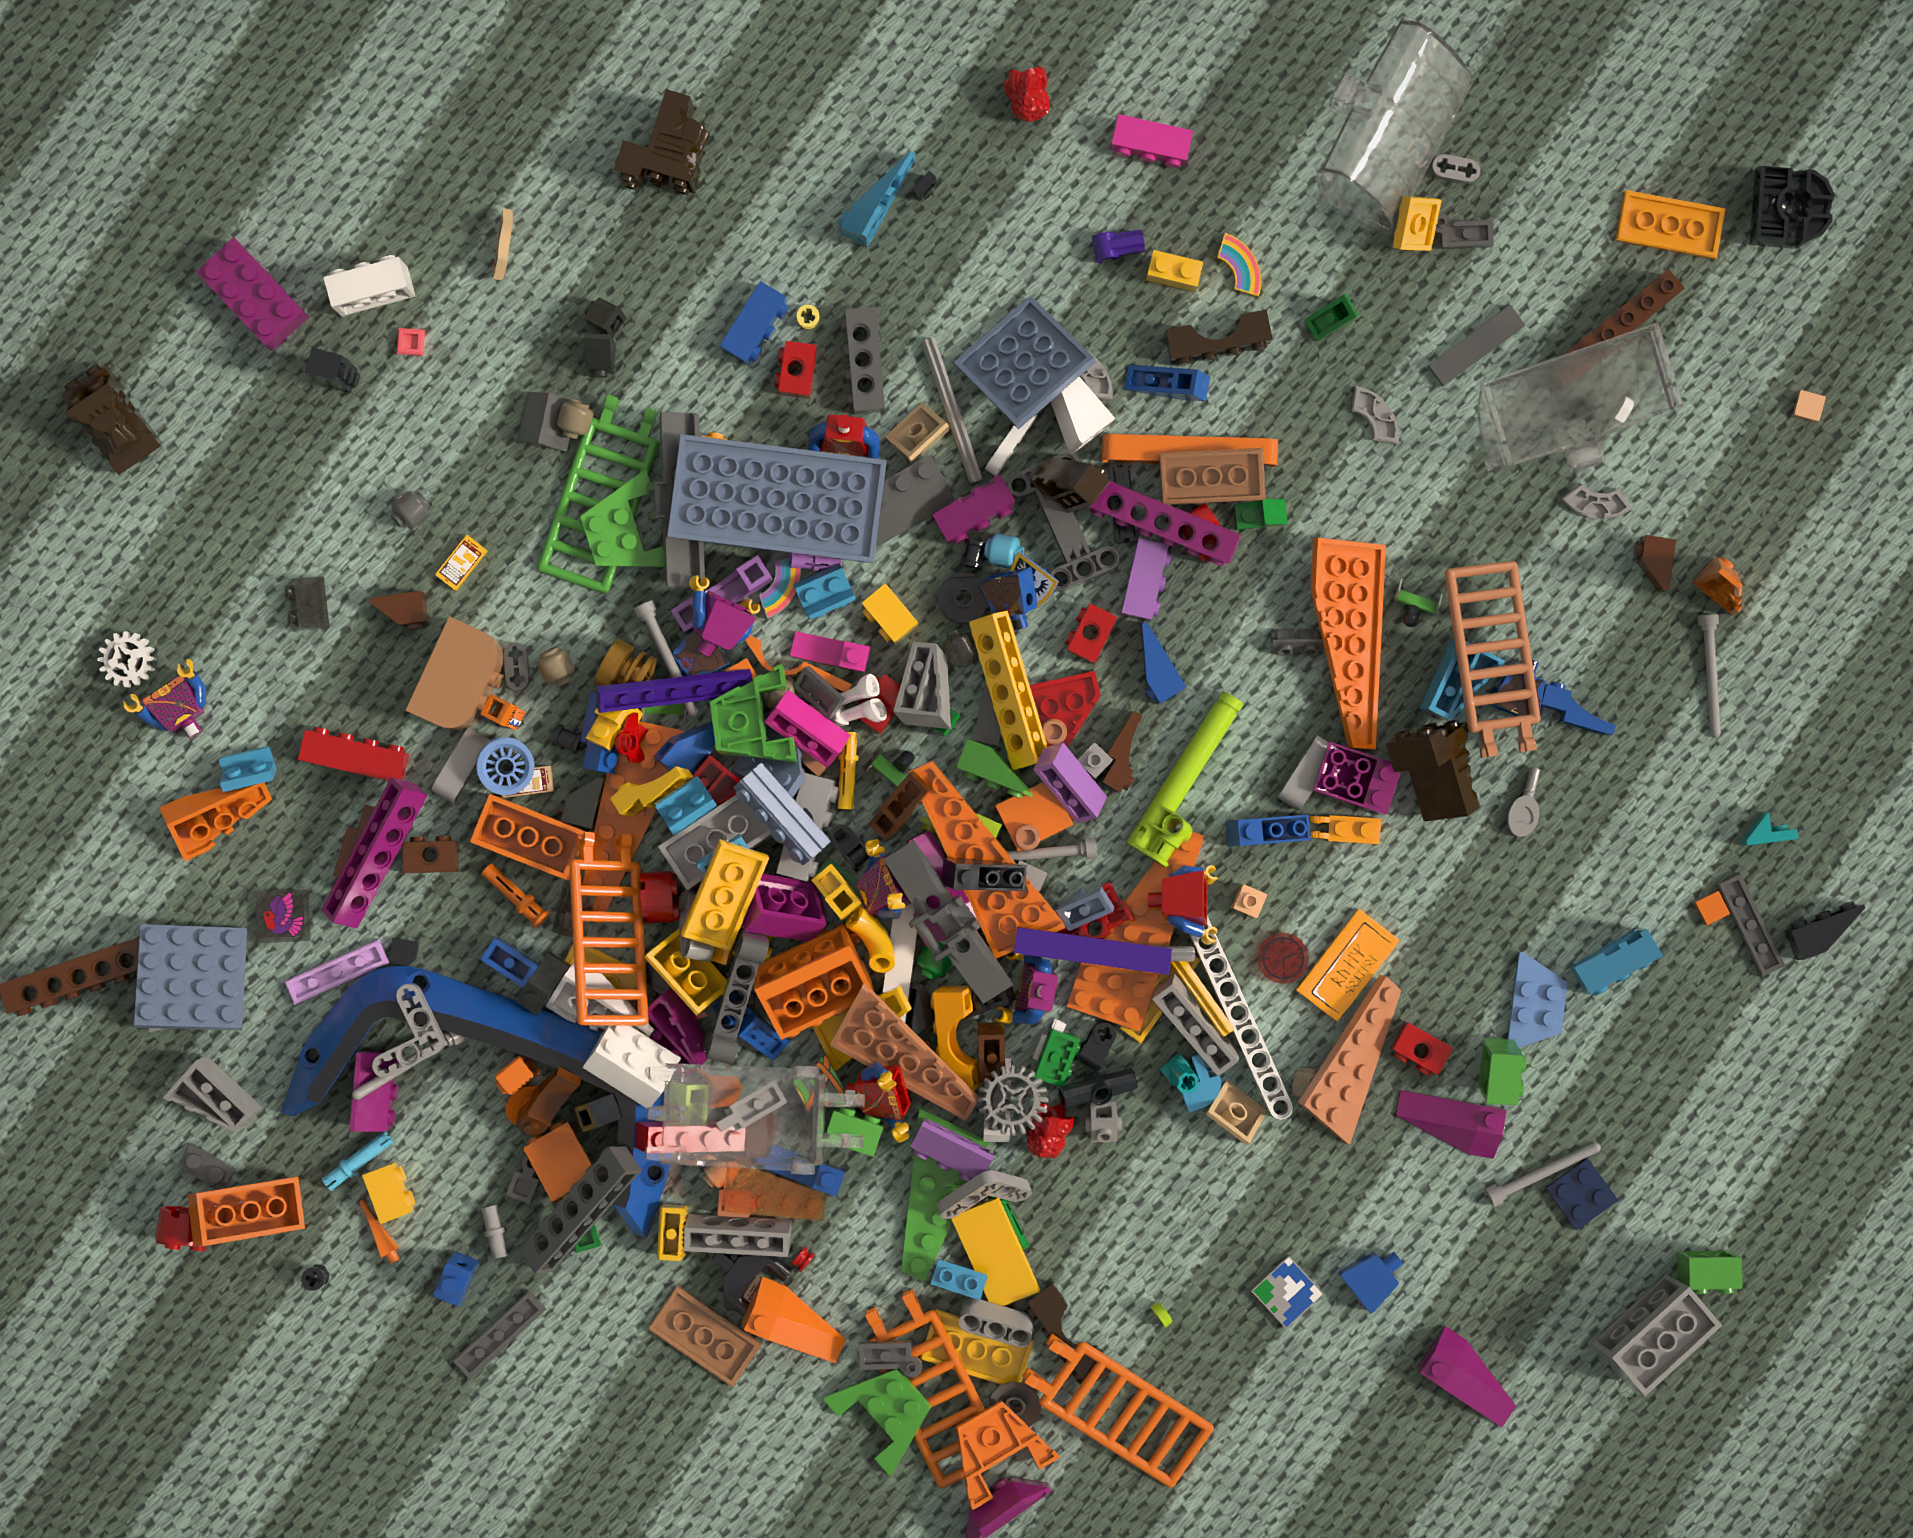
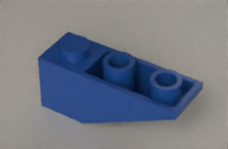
(687, 748)
(1267, 830)

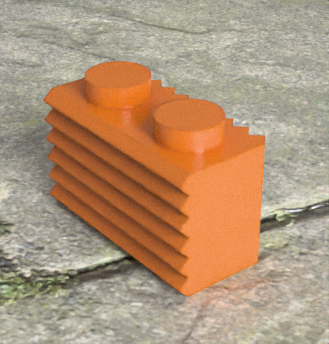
(516, 1075)

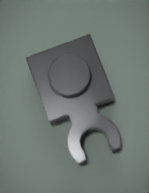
(523, 1183)

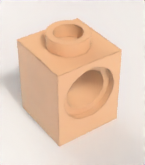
(1249, 901)

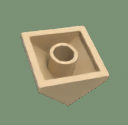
(917, 433)
(1236, 1112)

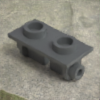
(1285, 643)

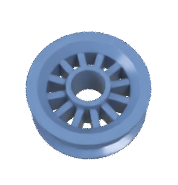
(521, 782)

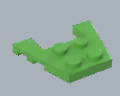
(613, 531)
(740, 720)
(893, 1404)

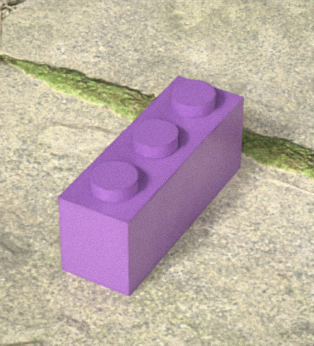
(1146, 580)
(1070, 783)

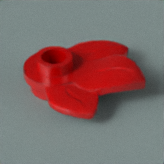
(629, 739)

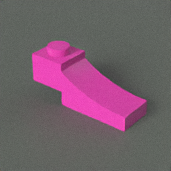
(830, 652)

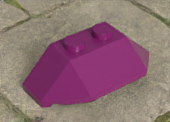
(1008, 1501)

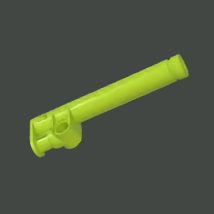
(1155, 830)

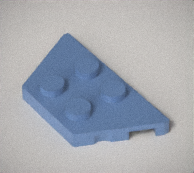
(1536, 1002)

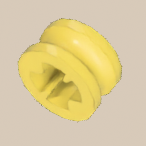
(815, 313)

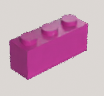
(1151, 141)
(808, 727)

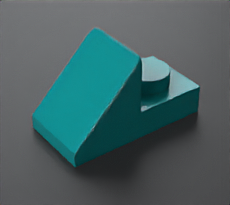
(1761, 832)

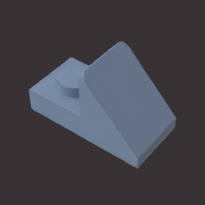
(1084, 907)

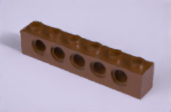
(1635, 311)
(15, 991)

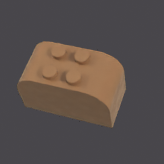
(458, 677)

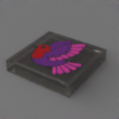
(283, 916)

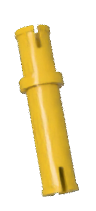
(847, 772)

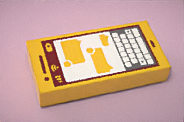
(461, 562)

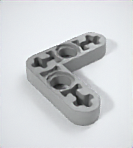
(420, 1032)
(986, 1183)

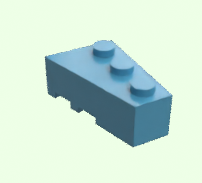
(1445, 694)
(1616, 961)

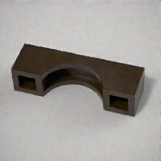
(1186, 344)
(1049, 1308)

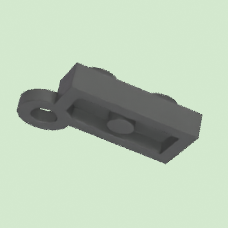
(207, 1167)

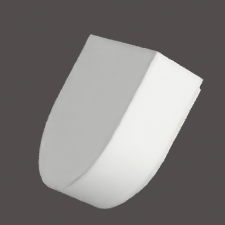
(1621, 410)

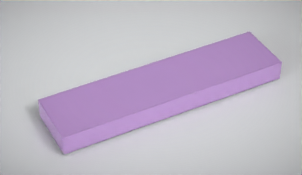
(336, 972)

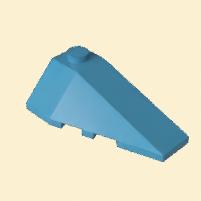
(869, 211)

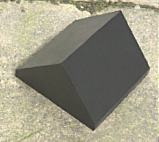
(540, 422)

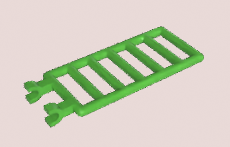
(568, 495)

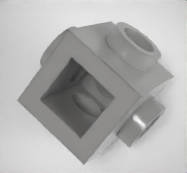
(1103, 1122)

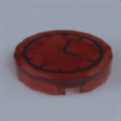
(1282, 958)

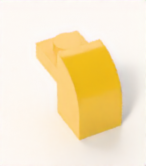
(608, 726)
(837, 892)

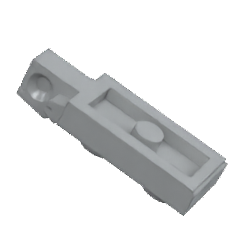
(752, 1107)

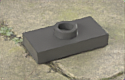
(818, 692)

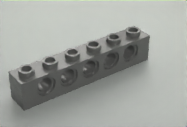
(580, 1209)

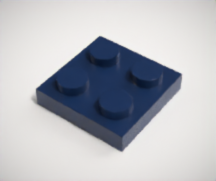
(1581, 1194)

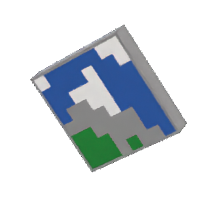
(1287, 1291)

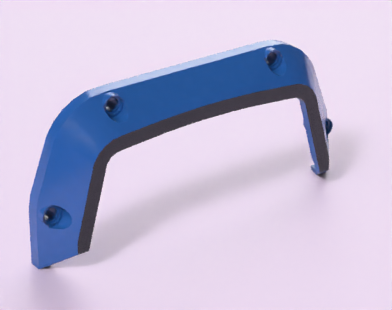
(484, 1017)

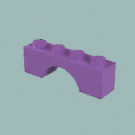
(736, 587)

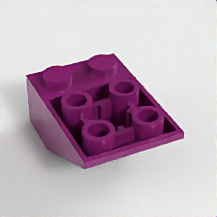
(1357, 778)

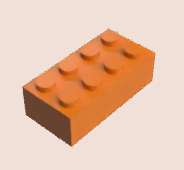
(527, 836)
(245, 1211)

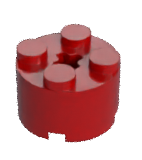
(657, 897)
(175, 1228)

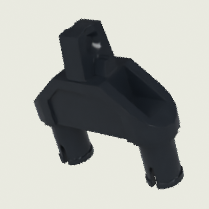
(741, 1271)

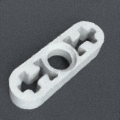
(1007, 446)

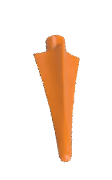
(384, 1242)

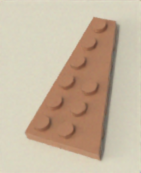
(878, 1035)
(1345, 1076)

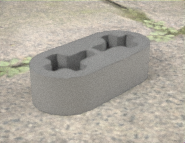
(1456, 163)

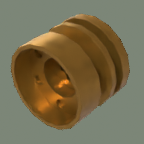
(620, 667)

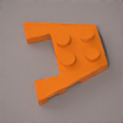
(989, 1440)

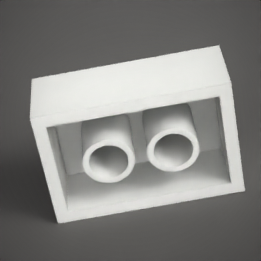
(369, 285)
(624, 1061)

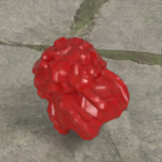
(1028, 93)
(1049, 1135)

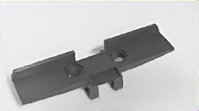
(681, 557)
(954, 917)

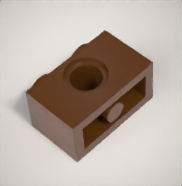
(416, 862)

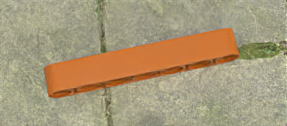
(1146, 448)

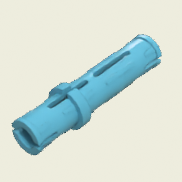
(349, 1167)

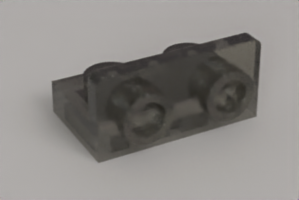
(307, 603)
(563, 918)

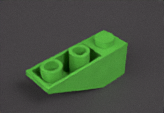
(984, 762)

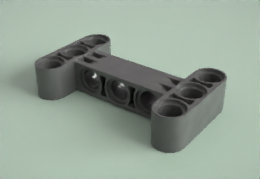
(1066, 532)
(721, 1040)

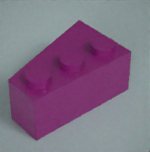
(974, 511)
(676, 1028)

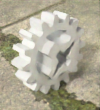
(131, 669)

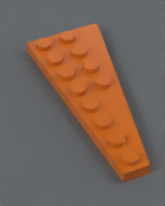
(611, 823)
(968, 838)

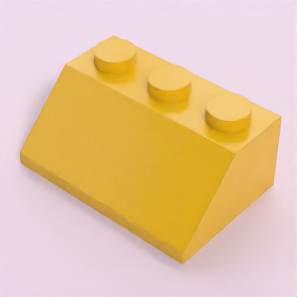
(693, 980)

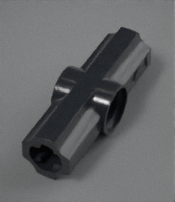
(1097, 1088)

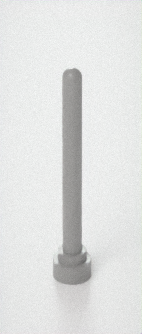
(646, 613)
(1708, 625)
(1084, 849)
(450, 1039)
(1500, 1193)

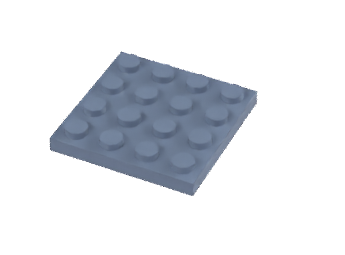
(1024, 362)
(190, 977)

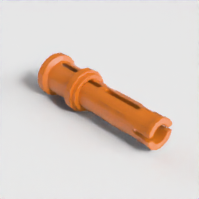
(523, 907)

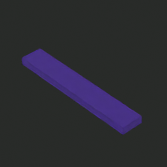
(669, 690)
(1093, 950)

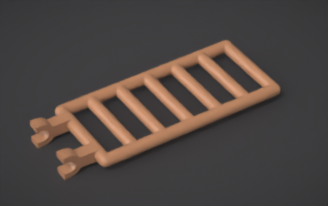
(1485, 728)

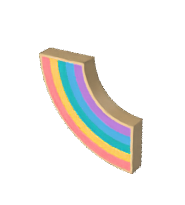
(502, 245)

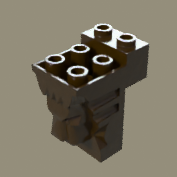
(672, 151)
(109, 418)
(1437, 768)

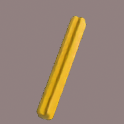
(1202, 997)

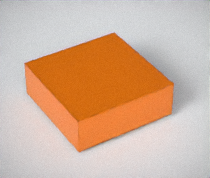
(1711, 908)

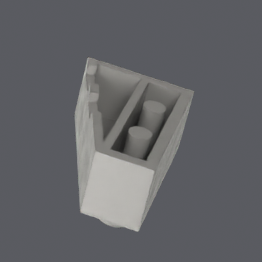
(925, 688)
(214, 1095)

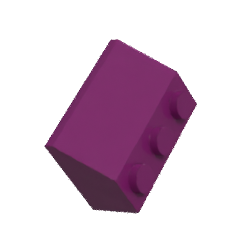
(785, 909)
(374, 1110)

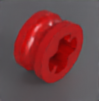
(802, 1259)

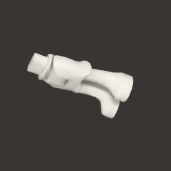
(871, 709)

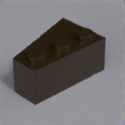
(1070, 482)

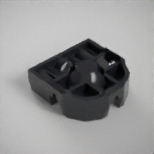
(1773, 229)

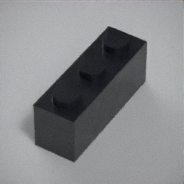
(332, 370)

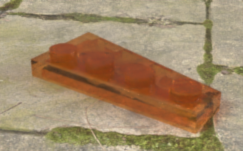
(765, 1194)

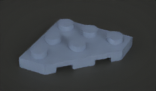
(788, 774)

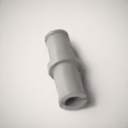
(494, 1232)

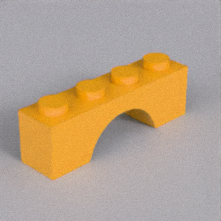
(951, 1006)

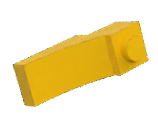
(633, 797)

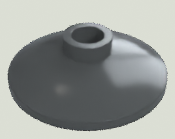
(1028, 1409)

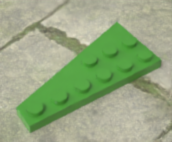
(928, 1186)

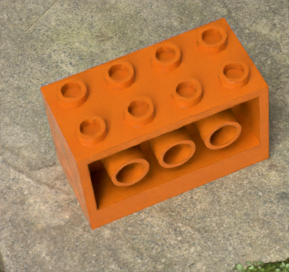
(811, 982)

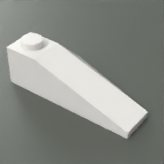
(564, 1001)

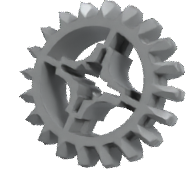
(1026, 1118)

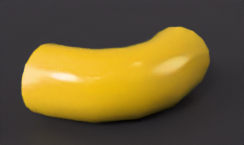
(874, 937)

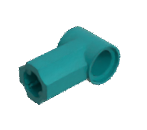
(1180, 1074)

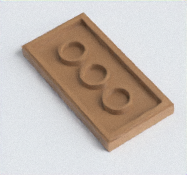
(1212, 476)
(704, 1336)

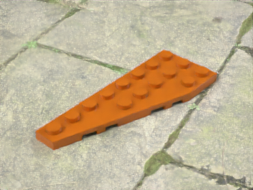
(1349, 612)
(1123, 993)

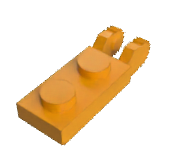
(1348, 829)

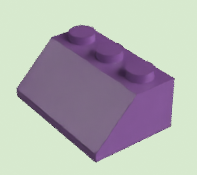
(951, 1150)

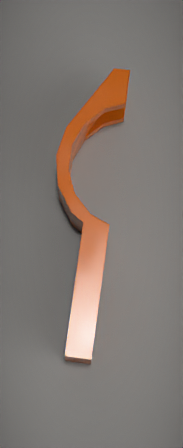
(836, 683)

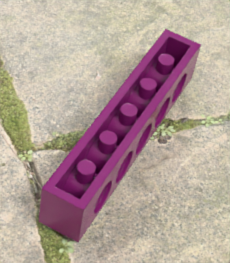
(1226, 539)
(374, 852)

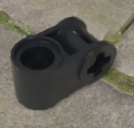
(851, 848)
(1094, 1049)

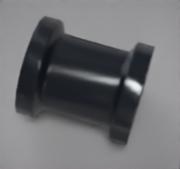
(973, 554)
(567, 739)
(308, 1281)

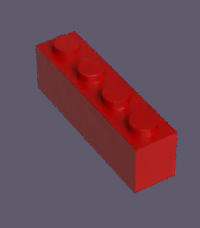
(353, 756)

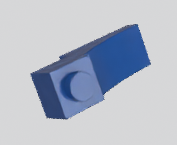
(1559, 699)
(597, 757)
(756, 1030)
(826, 1178)

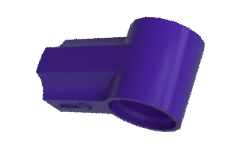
(1112, 246)

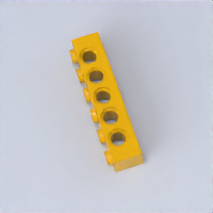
(1009, 688)

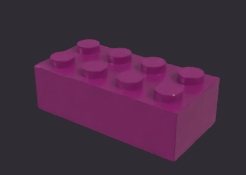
(252, 294)

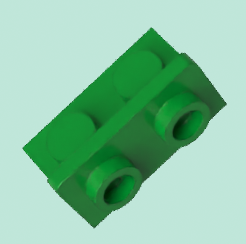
(1057, 1056)

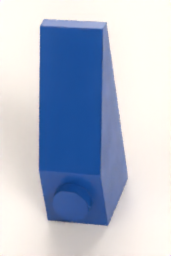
(1168, 382)
(1159, 671)

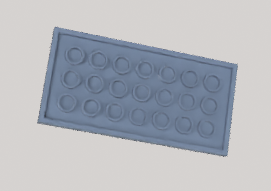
(777, 498)

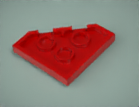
(1067, 700)

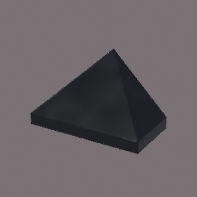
(921, 1013)

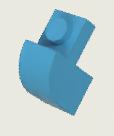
(1207, 1085)

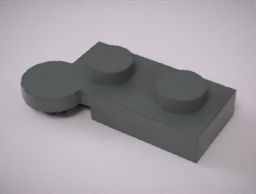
(1464, 233)
(889, 1355)

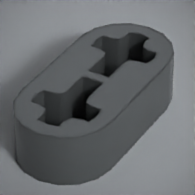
(523, 665)

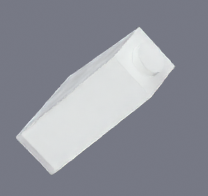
(1080, 415)

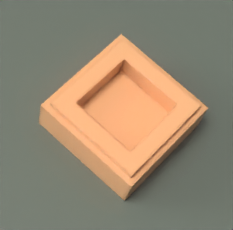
(1809, 406)

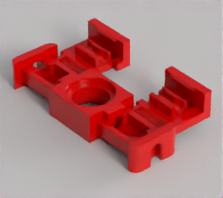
(1119, 915)

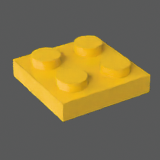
(1416, 223)

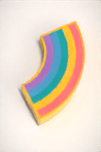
(1242, 264)

